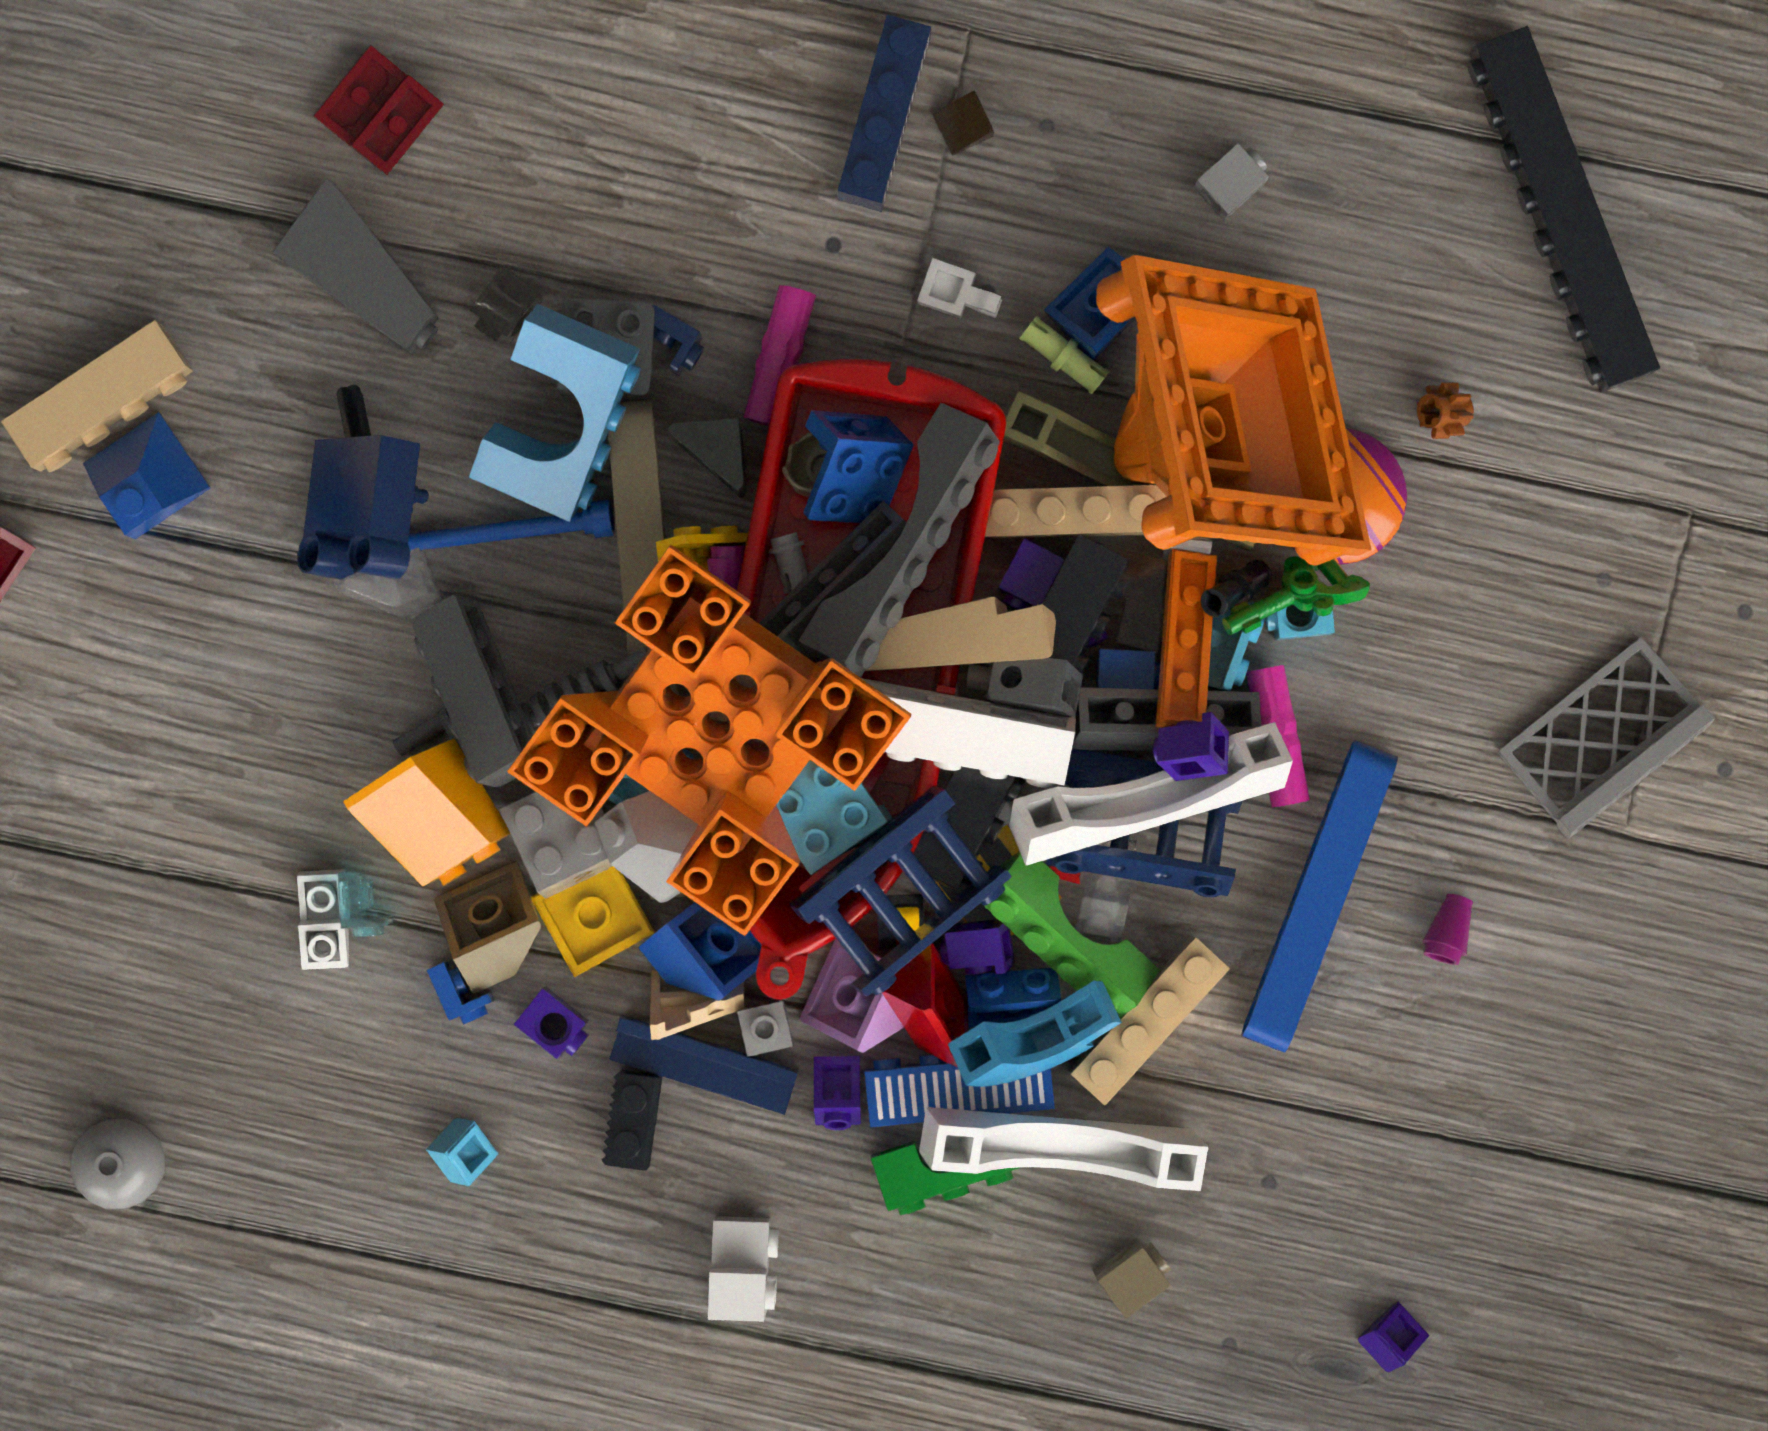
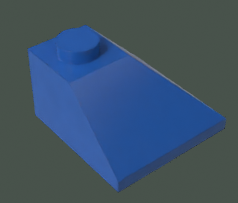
(145, 477)
(702, 953)

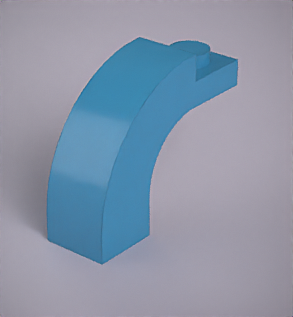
(1025, 1047)

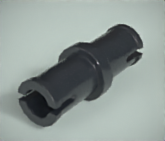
(1236, 588)

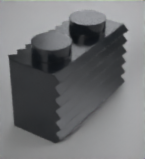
(632, 1120)

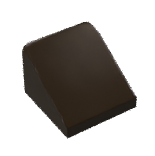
(963, 123)

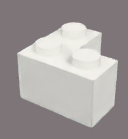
(740, 1269)

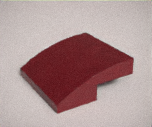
(378, 110)

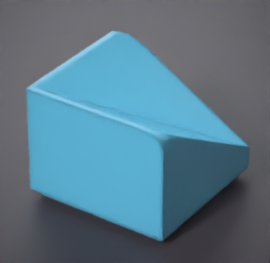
(462, 1151)

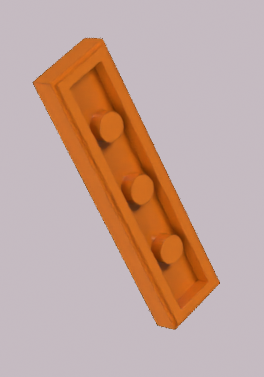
(1185, 638)

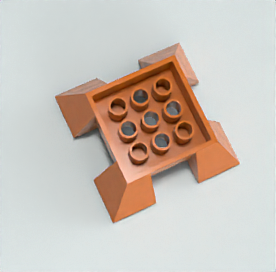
(797, 708)

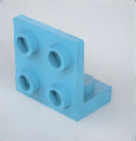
(827, 816)

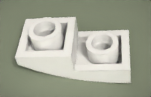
(320, 932)

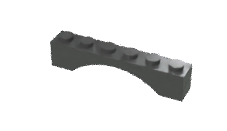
(855, 621)

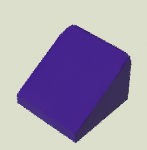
(1393, 1338)

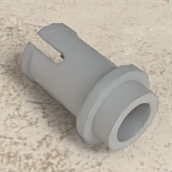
(789, 560)

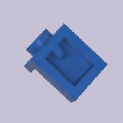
(450, 990)

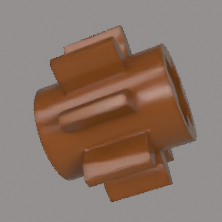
(1445, 410)

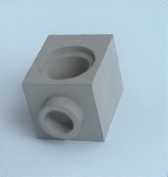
(1232, 180)
(765, 1028)

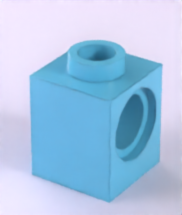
(1284, 629)

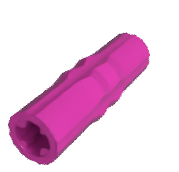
(780, 349)
(1277, 708)

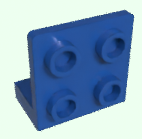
(860, 465)

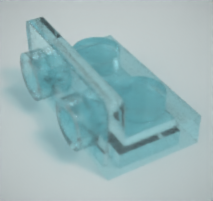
(354, 899)

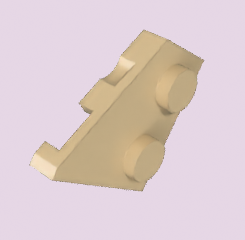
(679, 1009)

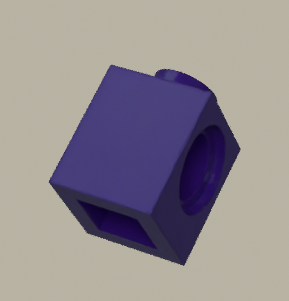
(1029, 576)
(532, 1024)

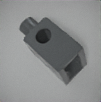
(1045, 685)

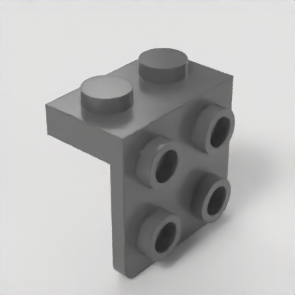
(623, 320)

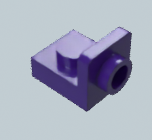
(837, 1091)

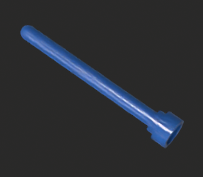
(595, 520)

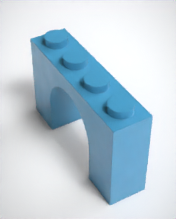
(597, 373)

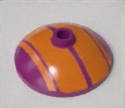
(1380, 490)

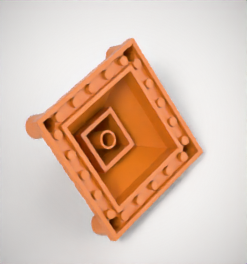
(1234, 411)

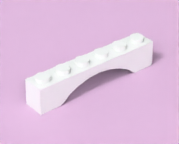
(1077, 818)
(992, 1141)

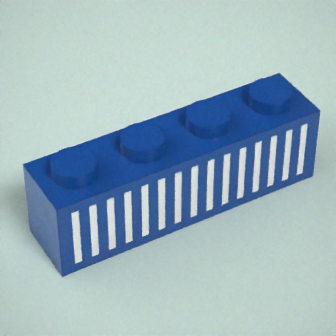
(903, 1092)

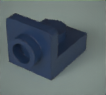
(671, 330)

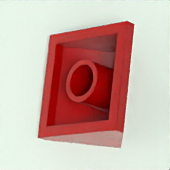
(929, 1004)

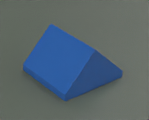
(1077, 310)

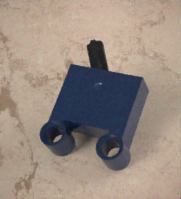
(359, 499)

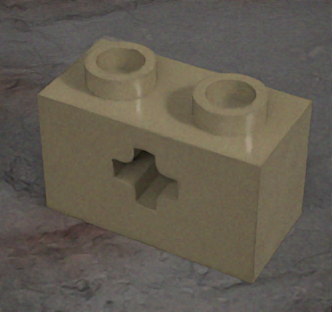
(1133, 1276)

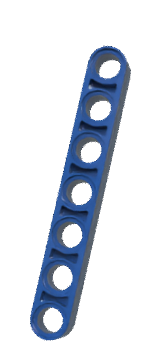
(1319, 896)

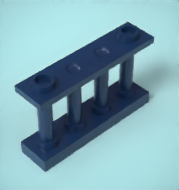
(858, 874)
(1206, 879)

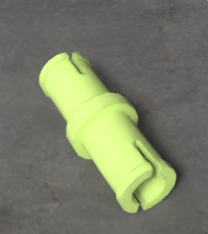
(1064, 354)

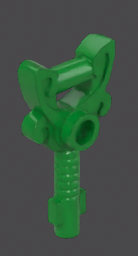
(1301, 590)

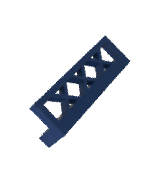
(705, 1065)

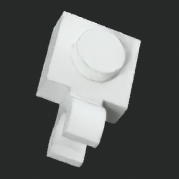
(951, 289)

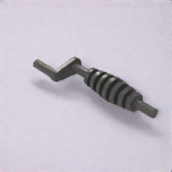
(608, 678)

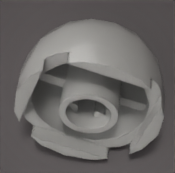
(117, 1163)

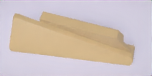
(968, 635)

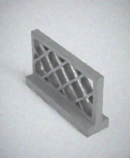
(1631, 768)

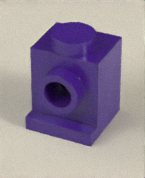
(1193, 748)
(978, 947)

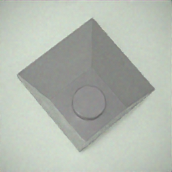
(645, 841)

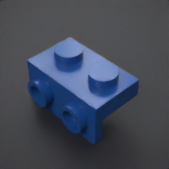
(1010, 995)

